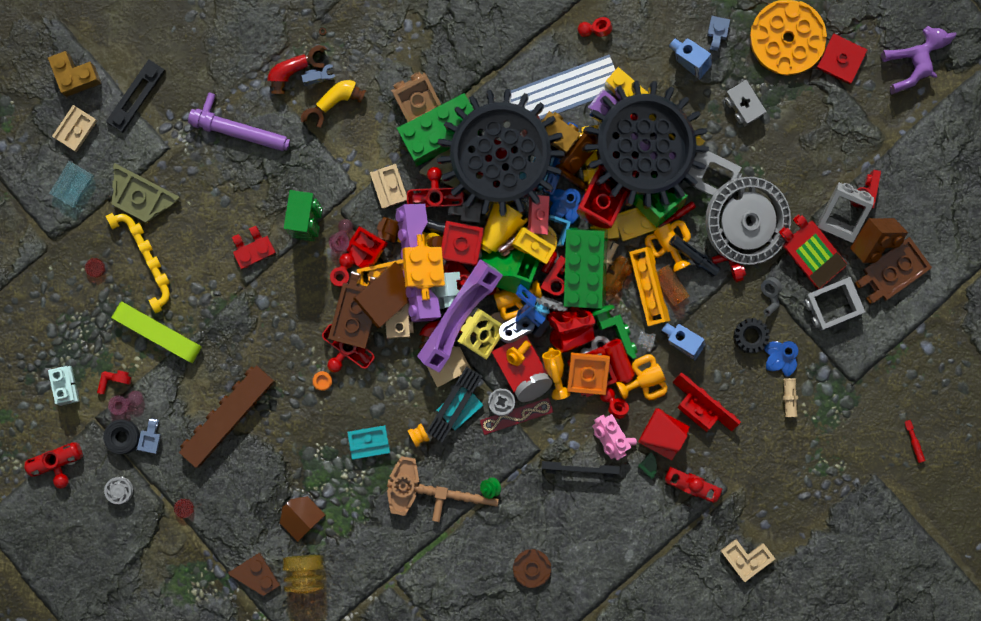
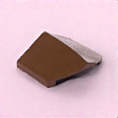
(300, 516)

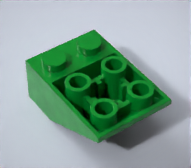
(516, 269)

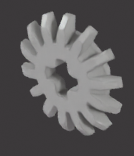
(551, 303)

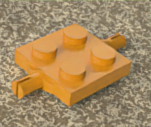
(423, 267)

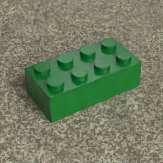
(423, 132)
(302, 215)
(585, 267)

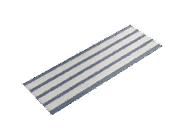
(568, 87)

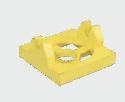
(492, 336)

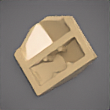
(452, 369)

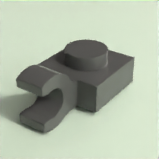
(467, 215)

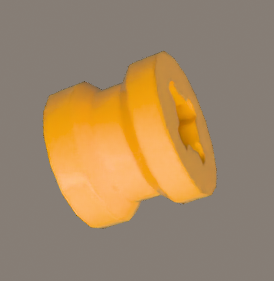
(418, 435)

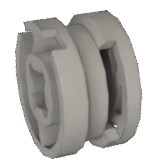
(501, 402)
(118, 490)

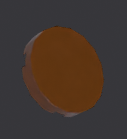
(532, 568)

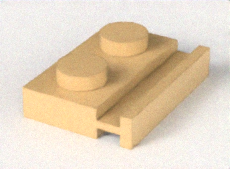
(74, 128)
(389, 186)

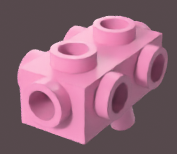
(612, 437)

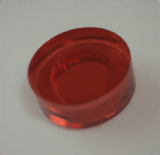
(95, 267)
(184, 508)

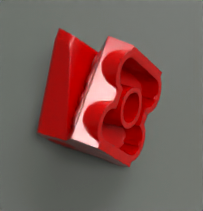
(571, 328)
(664, 434)

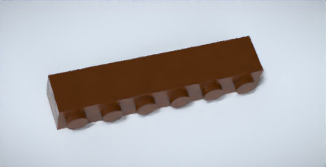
(227, 416)

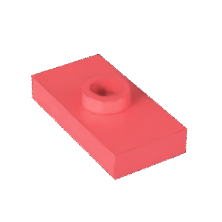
(539, 216)

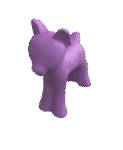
(935, 39)

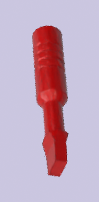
(681, 212)
(915, 442)

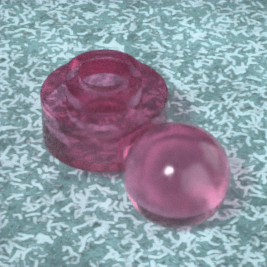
(345, 227)
(134, 398)

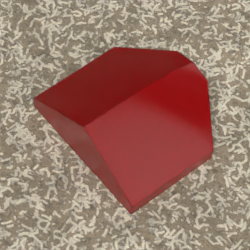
(365, 248)

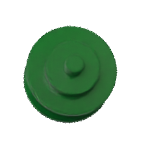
(490, 488)

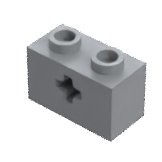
(744, 93)

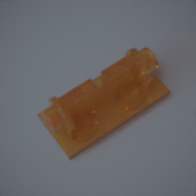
(622, 268)
(671, 285)

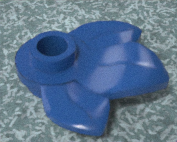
(562, 206)
(779, 359)

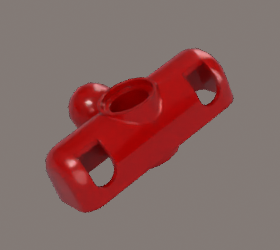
(434, 175)
(356, 354)
(43, 464)
(693, 485)

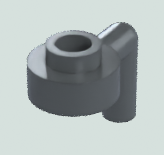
(772, 293)

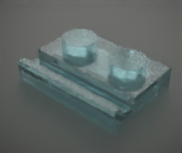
(71, 184)

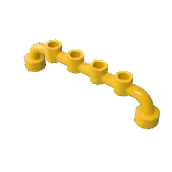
(145, 249)

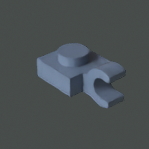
(717, 30)
(313, 77)
(149, 439)

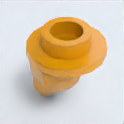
(517, 355)

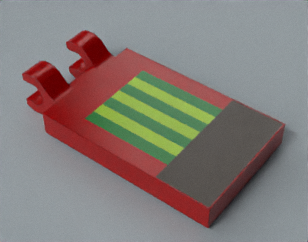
(812, 252)

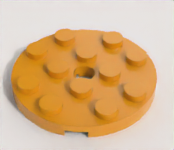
(794, 18)

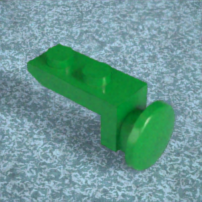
(605, 320)

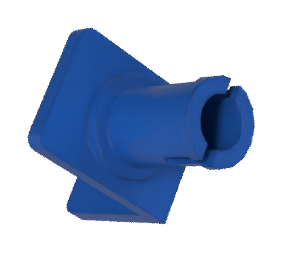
(528, 310)

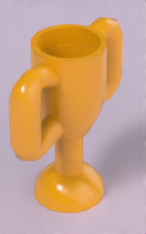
(663, 236)
(506, 299)
(554, 366)
(647, 378)

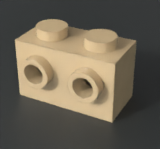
(399, 324)

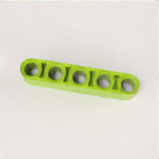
(156, 332)

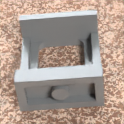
(707, 158)

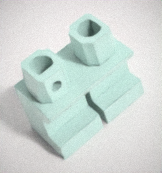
(448, 291)
(61, 381)

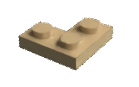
(747, 564)

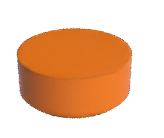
(322, 380)

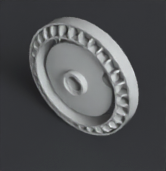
(734, 220)

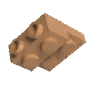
(415, 96)

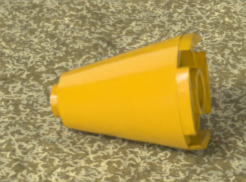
(501, 229)

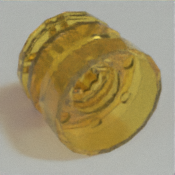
(303, 573)

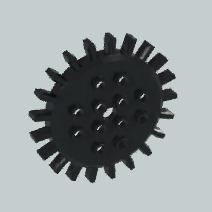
(491, 120)
(668, 120)

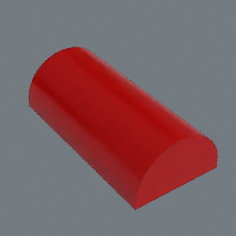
(596, 204)

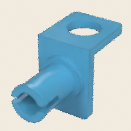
(566, 224)

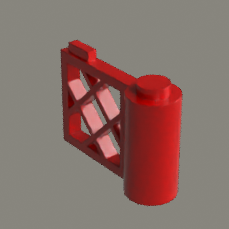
(619, 364)

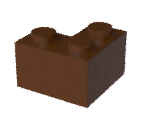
(876, 236)

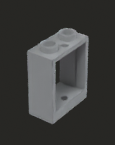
(837, 227)
(852, 297)

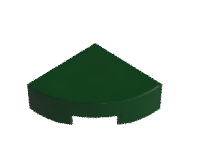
(649, 465)

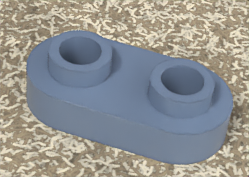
(516, 329)

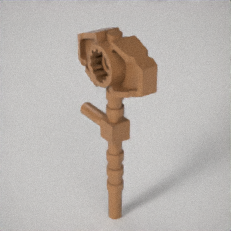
(404, 485)

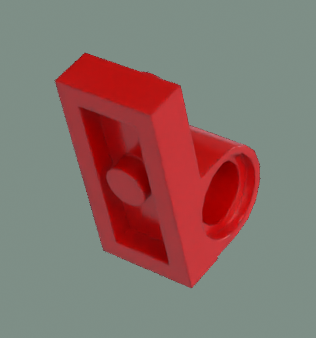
(872, 183)
(552, 277)

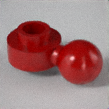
(601, 27)
(346, 261)
(618, 403)

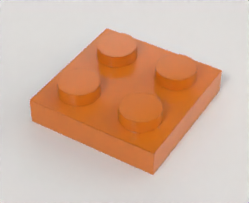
(588, 373)

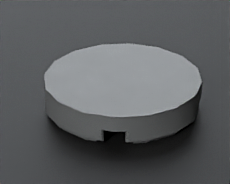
(534, 388)

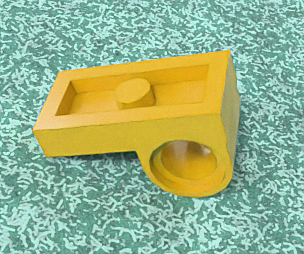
(533, 245)

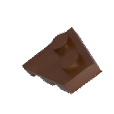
(256, 575)

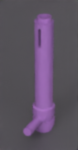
(209, 122)

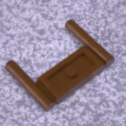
(575, 159)

